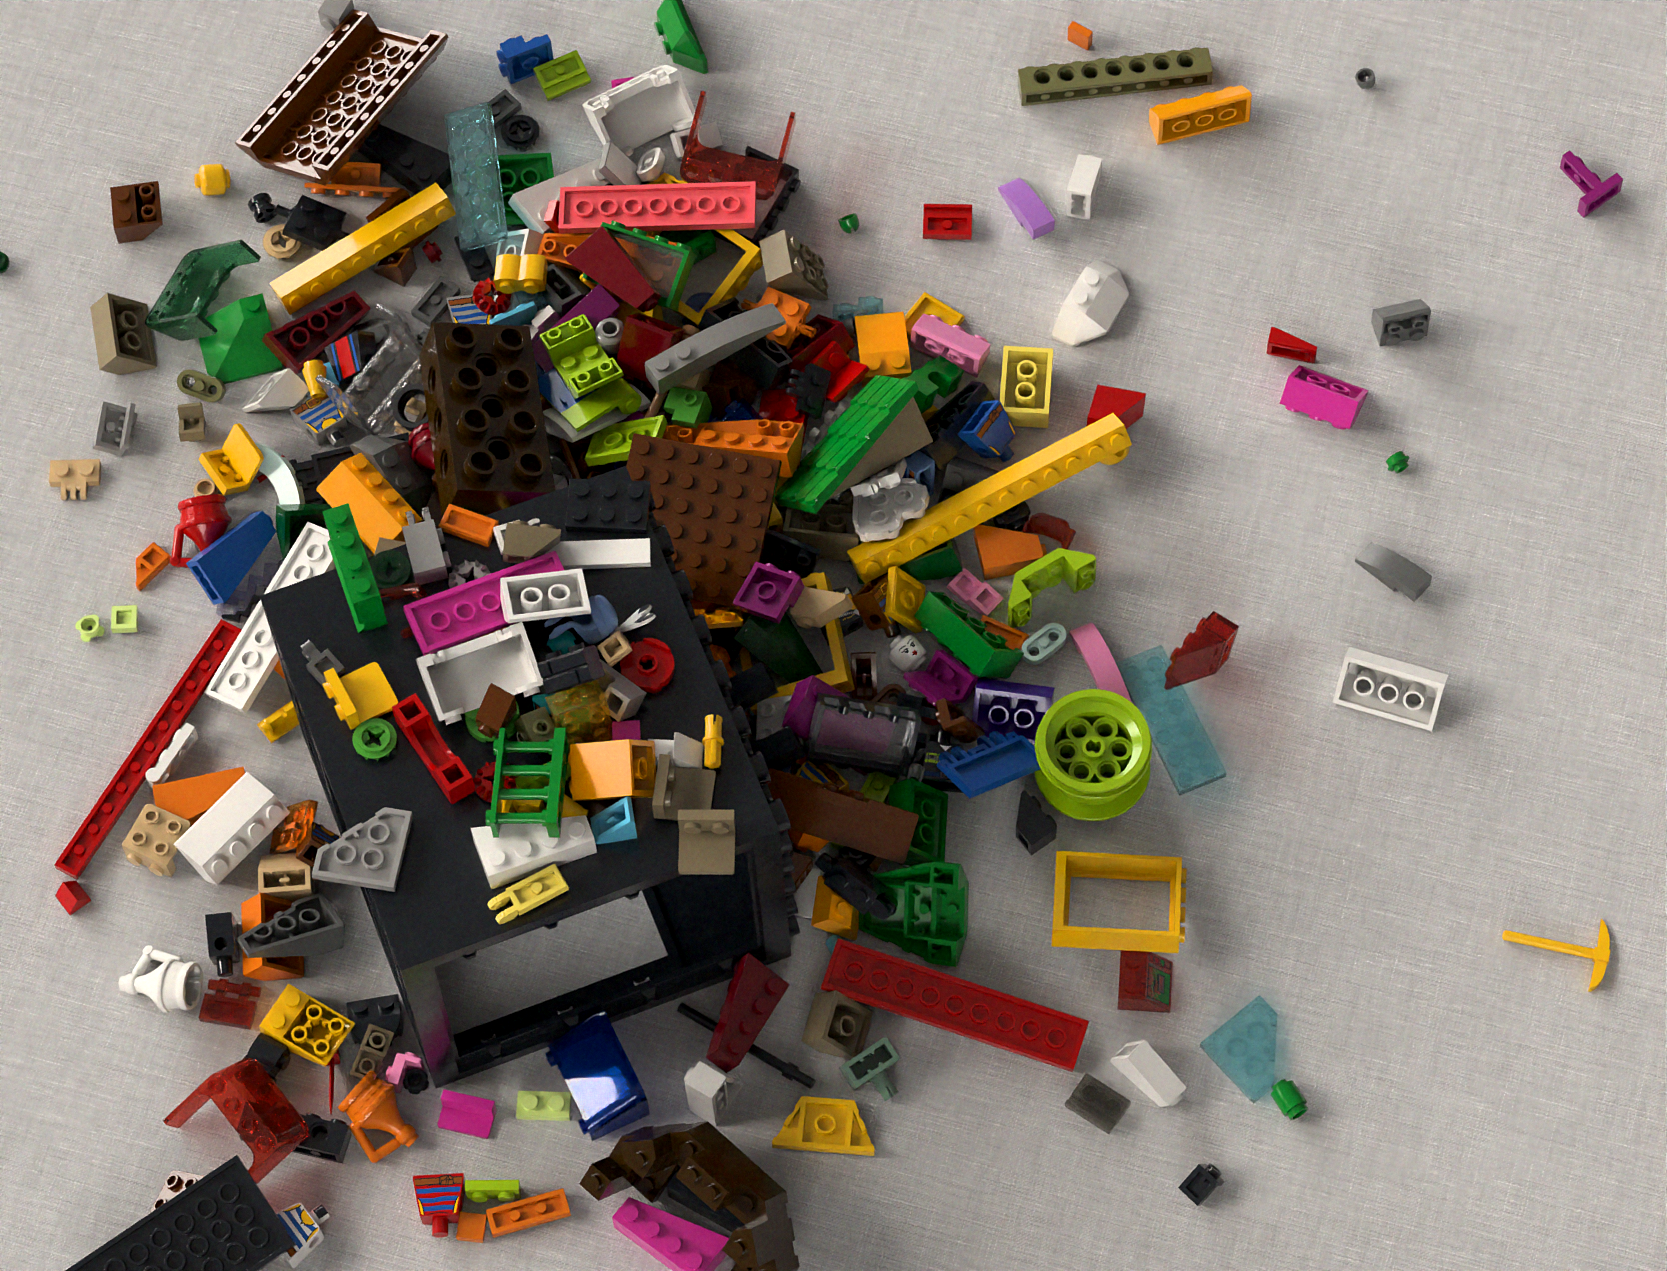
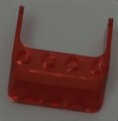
(712, 165)
(253, 1108)

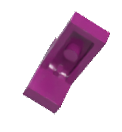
(1590, 183)

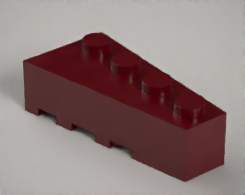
(310, 334)
(748, 1005)

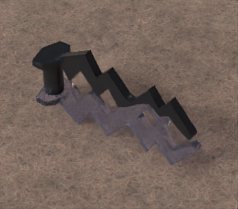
(249, 596)

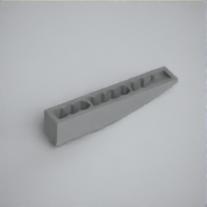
(710, 346)

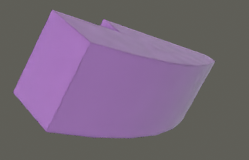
(1027, 208)

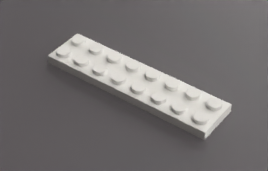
(254, 650)

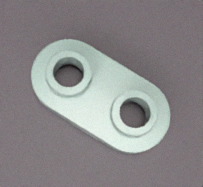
(1042, 644)

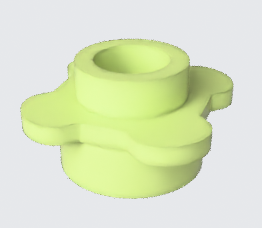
(89, 621)

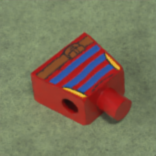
(440, 1200)

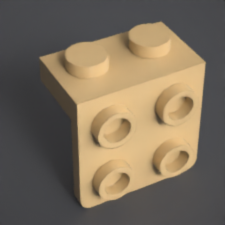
(153, 840)

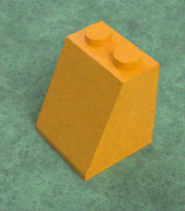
(612, 770)

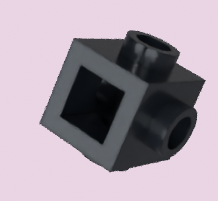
(1013, 518)

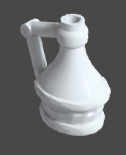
(170, 985)

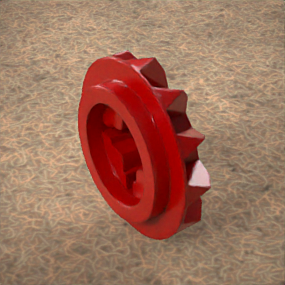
(487, 304)
(484, 787)

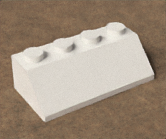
(1390, 688)
(231, 829)

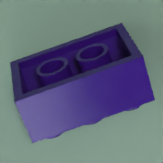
(1011, 707)

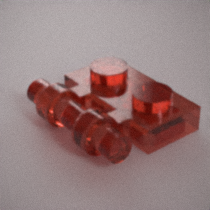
(227, 1010)

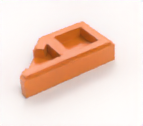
(150, 564)

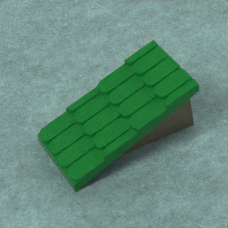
(865, 439)

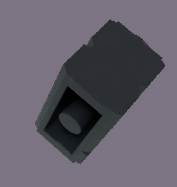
(570, 669)

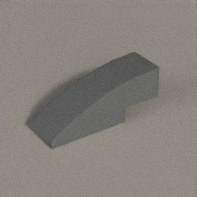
(1394, 571)

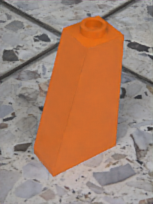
(195, 795)

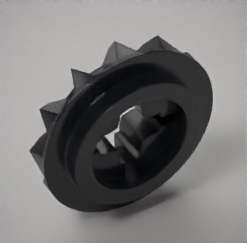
(526, 124)

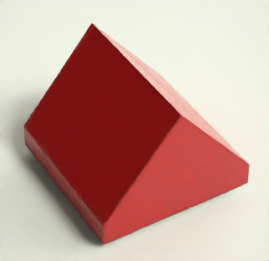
(72, 896)

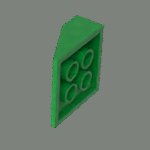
(520, 173)
(237, 347)

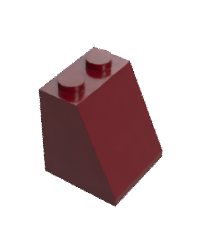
(642, 340)

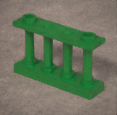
(551, 794)

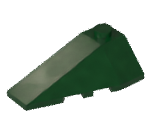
(292, 520)
(934, 564)
(778, 647)

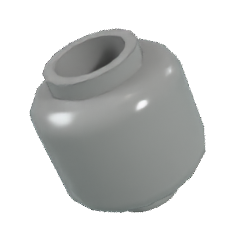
(609, 335)

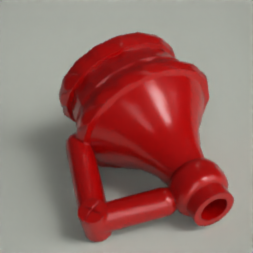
(202, 521)

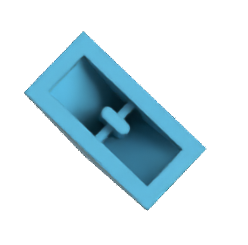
(614, 823)

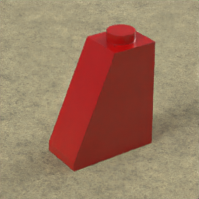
(1124, 403)

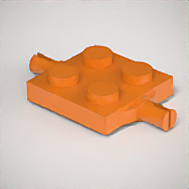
(791, 309)

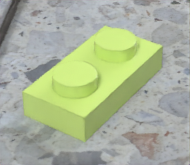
(544, 1105)

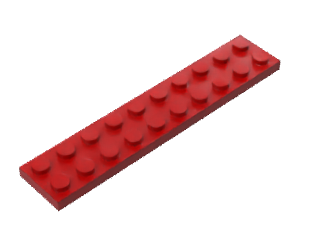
(955, 1005)

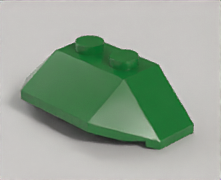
(680, 36)

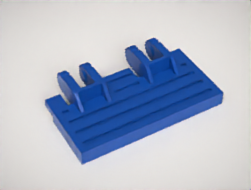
(990, 763)

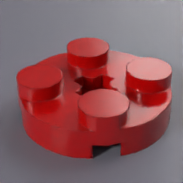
(662, 662)

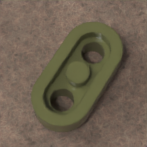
(202, 385)

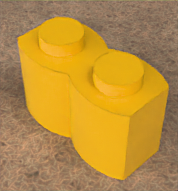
(520, 273)

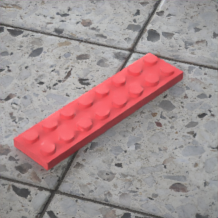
(659, 206)

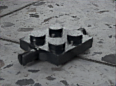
(313, 223)

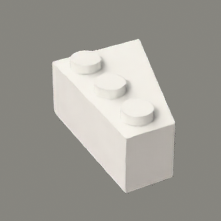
(710, 1091)

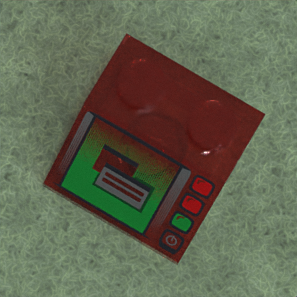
(1144, 982)

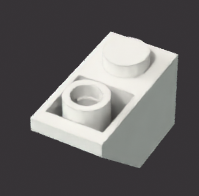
(707, 136)

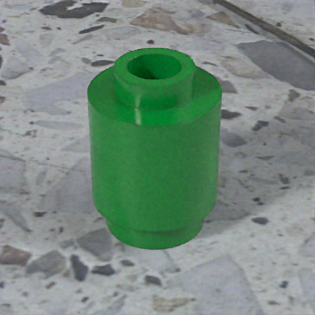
(1289, 1099)

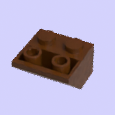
(136, 211)

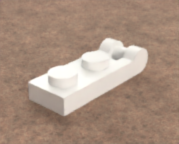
(173, 757)

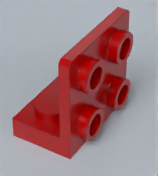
(844, 371)

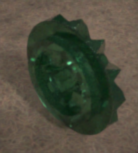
(399, 564)

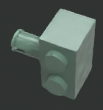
(871, 1067)

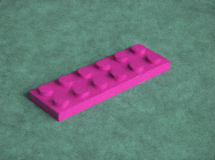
(468, 608)

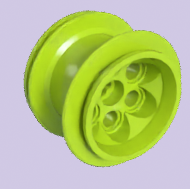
(1108, 726)

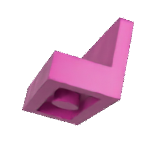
(466, 1114)

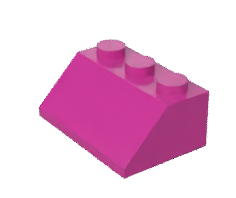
(1323, 397)

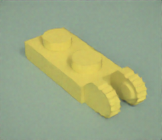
(529, 893)

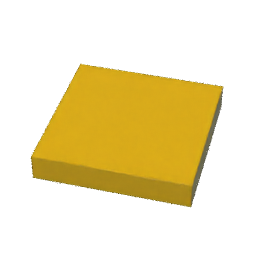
(931, 306)
(904, 598)

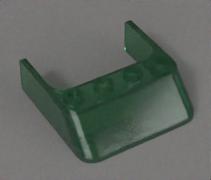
(193, 287)

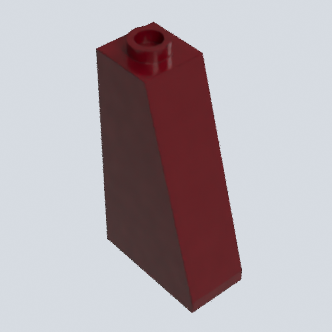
(613, 268)

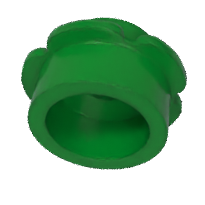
(1397, 462)

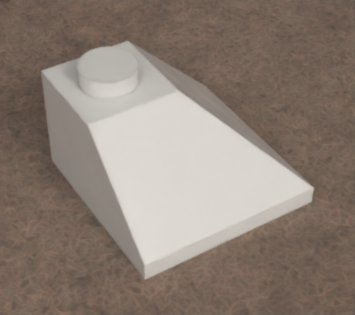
(278, 393)

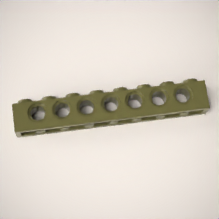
(1126, 82)

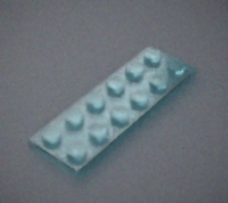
(476, 176)
(1171, 721)

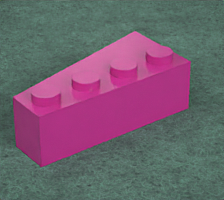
(670, 1238)

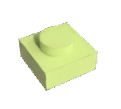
(124, 619)

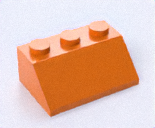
(262, 910)

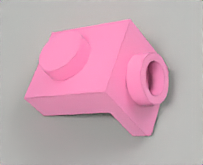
(397, 1072)

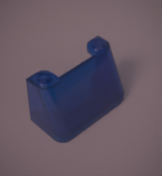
(598, 1076)

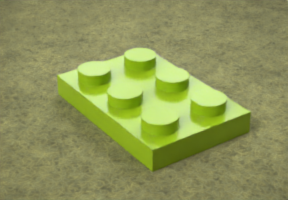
(615, 441)

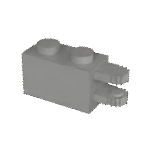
(424, 549)

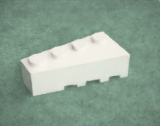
(533, 202)
(528, 849)

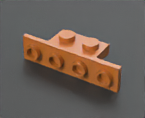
(355, 178)

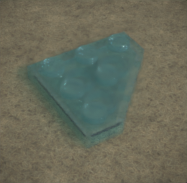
(1246, 1048)

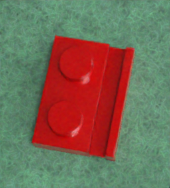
(947, 221)

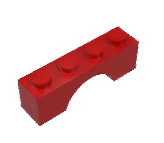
(440, 761)

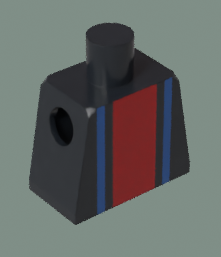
(351, 355)

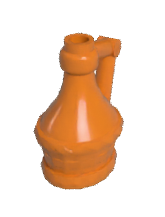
(374, 1106)

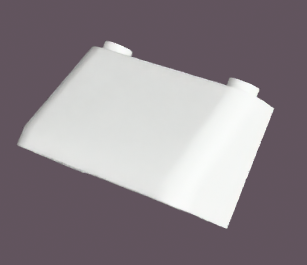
(641, 109)
(462, 674)

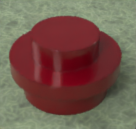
(432, 251)

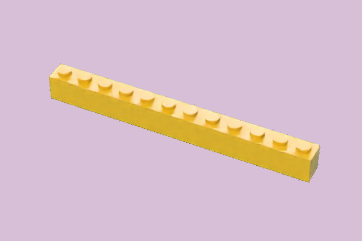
(992, 496)

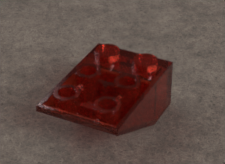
(1202, 651)

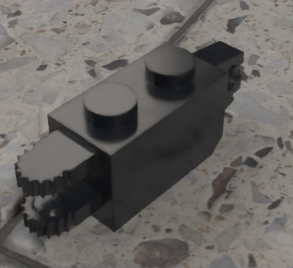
(856, 886)

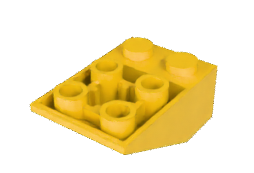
(306, 1026)

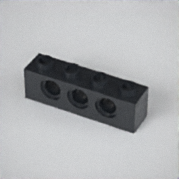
(330, 1148)

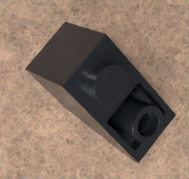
(1032, 825)

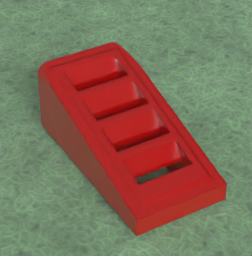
(1288, 346)

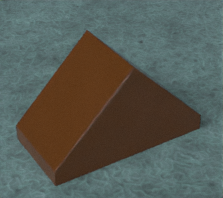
(397, 266)
(864, 675)

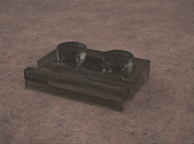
(1098, 1103)

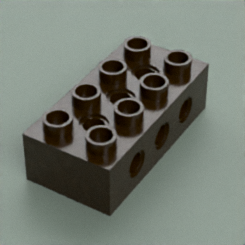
(485, 416)

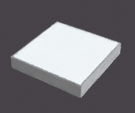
(618, 166)

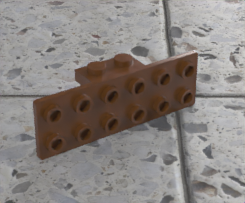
(844, 816)

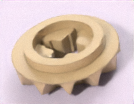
(272, 246)

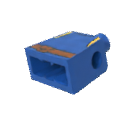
(989, 431)

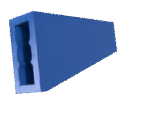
(231, 556)

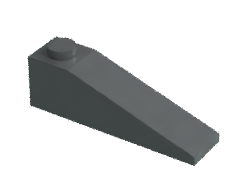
(303, 930)

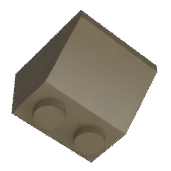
(836, 1025)

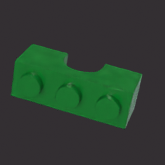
(935, 378)

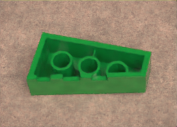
(967, 637)

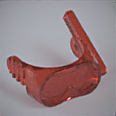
(1052, 527)
(401, 591)

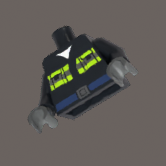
(925, 761)

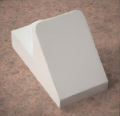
(683, 750)

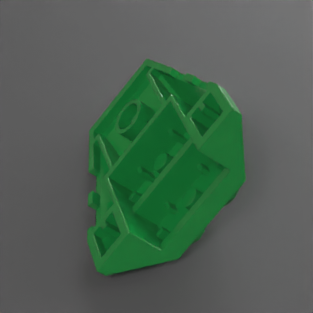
(929, 911)

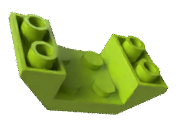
(579, 357)
(1074, 567)

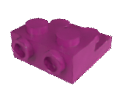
(768, 592)

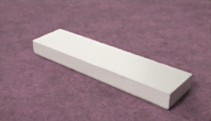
(604, 553)

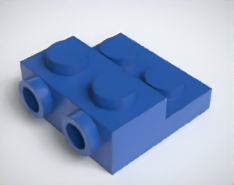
(520, 57)

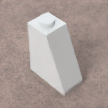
(1083, 186)
(1149, 1073)

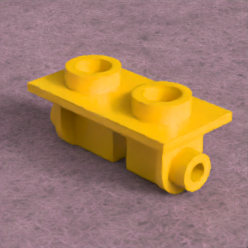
(279, 722)

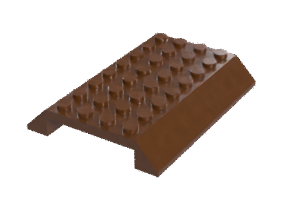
(338, 98)

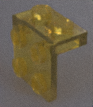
(582, 713)

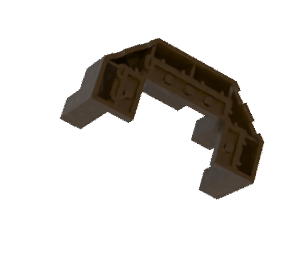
(716, 1174)

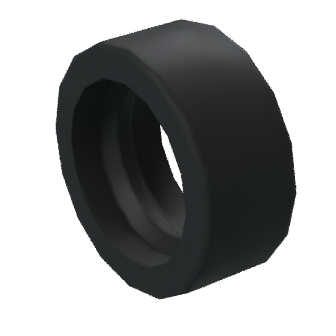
(400, 402)

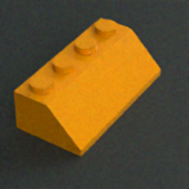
(1200, 114)
(372, 500)

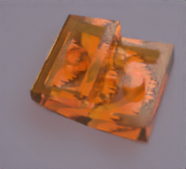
(295, 827)

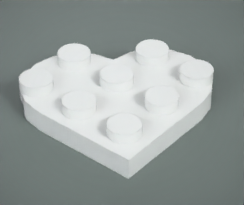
(883, 513)

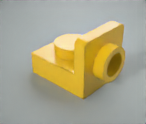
(523, 806)

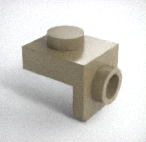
(191, 422)

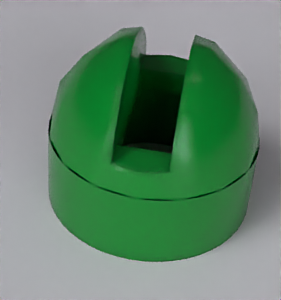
(848, 222)

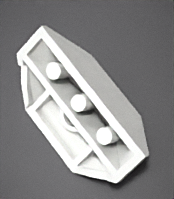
(1091, 305)

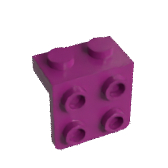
(943, 679)

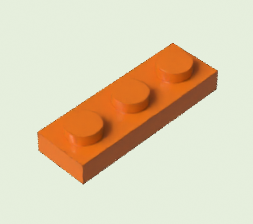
(528, 1212)

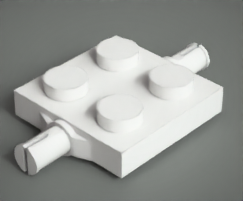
(887, 477)

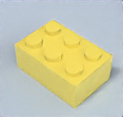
(1027, 385)

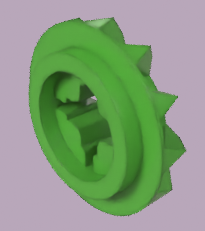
(376, 727)

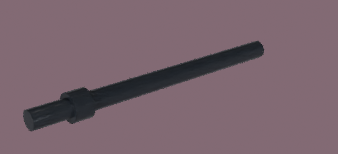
(788, 1069)

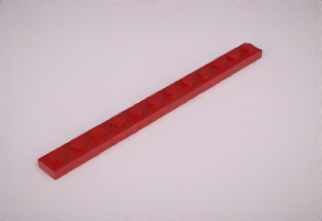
(147, 751)

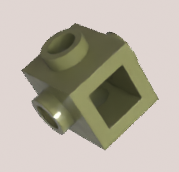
(535, 726)

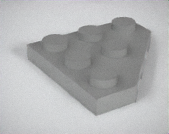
(367, 853)

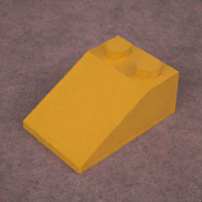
(883, 345)

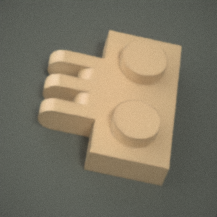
(74, 476)

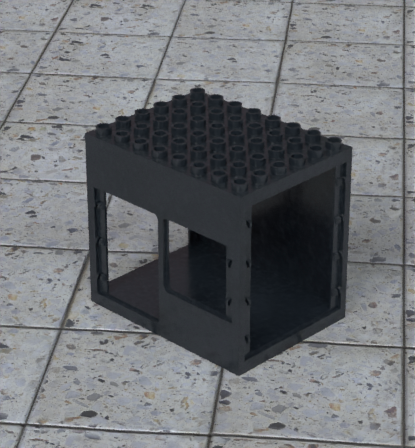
(442, 885)

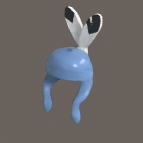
(601, 621)

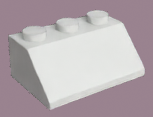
(544, 596)

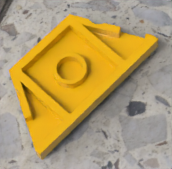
(825, 1127)

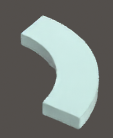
(281, 475)

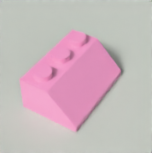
(952, 342)

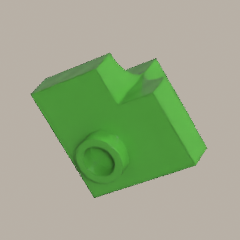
(688, 407)

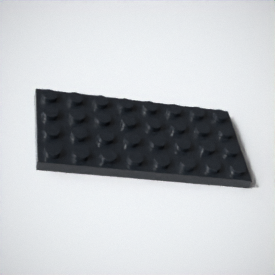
(208, 1227)

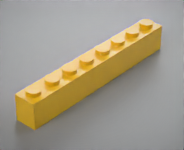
(362, 248)

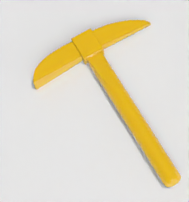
(1599, 955)

